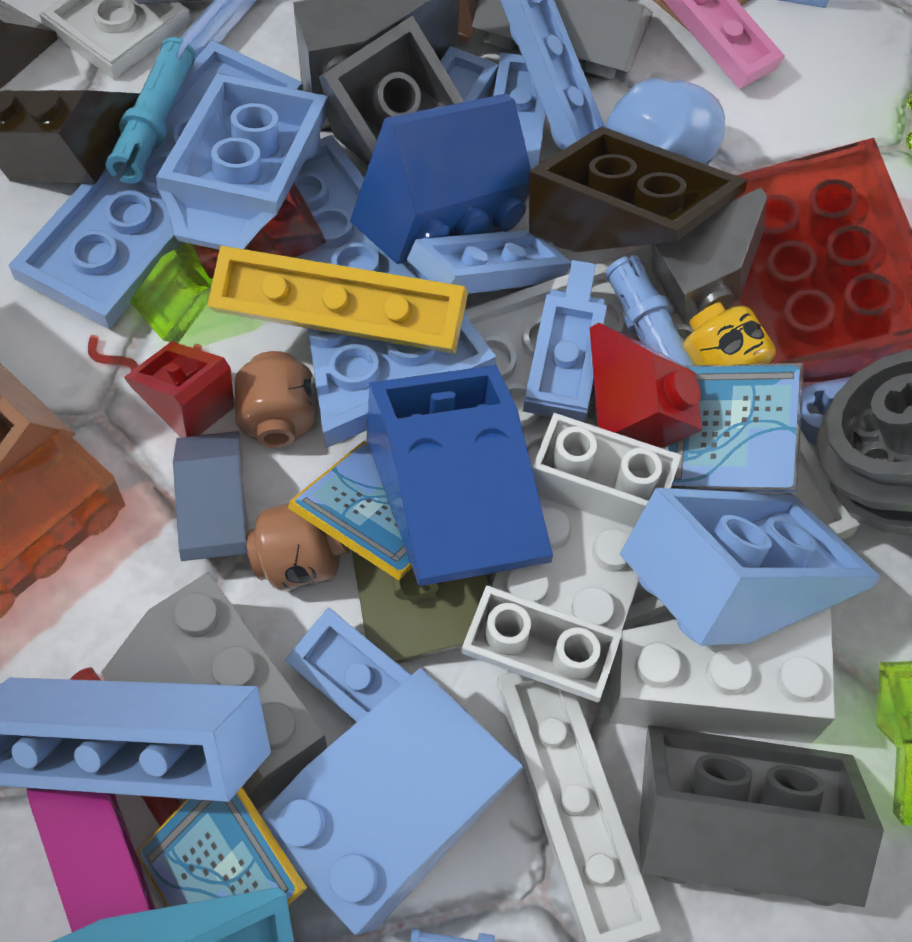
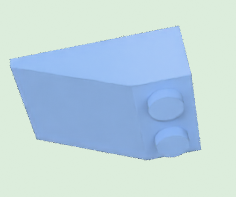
(740, 562)
(389, 801)

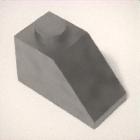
(713, 257)

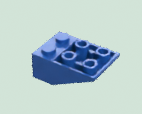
(457, 474)

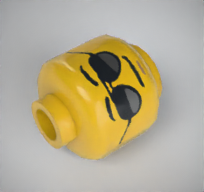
(728, 337)

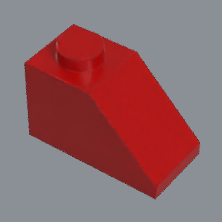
(642, 390)

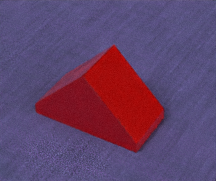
(185, 387)

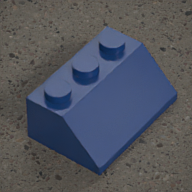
(444, 175)

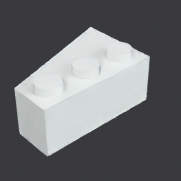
(755, 689)

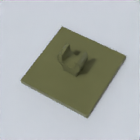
(415, 619)

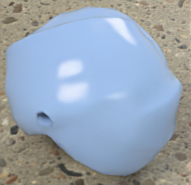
(672, 117)

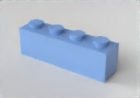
(131, 737)

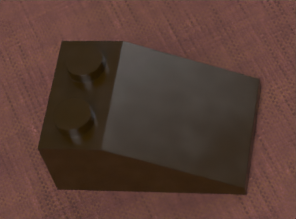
(623, 194)

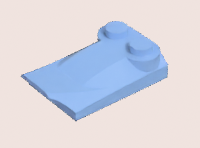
(238, 159)

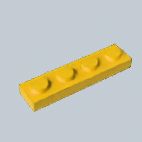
(338, 299)

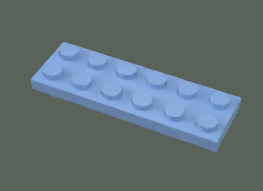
(116, 231)

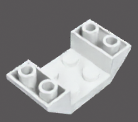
(568, 615)

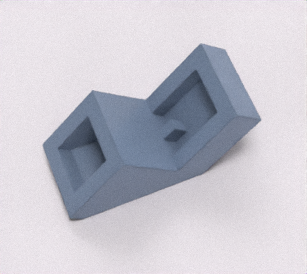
(210, 496)

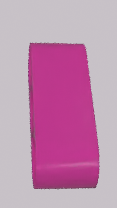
(90, 855)

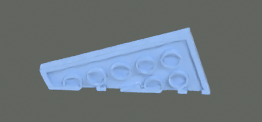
(346, 362)

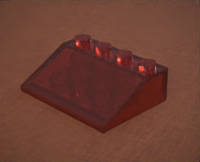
(832, 262)

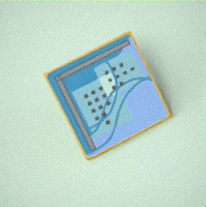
(355, 511)
(216, 853)

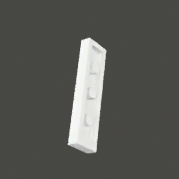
(578, 812)

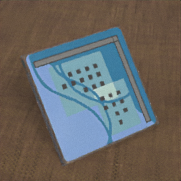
(746, 431)

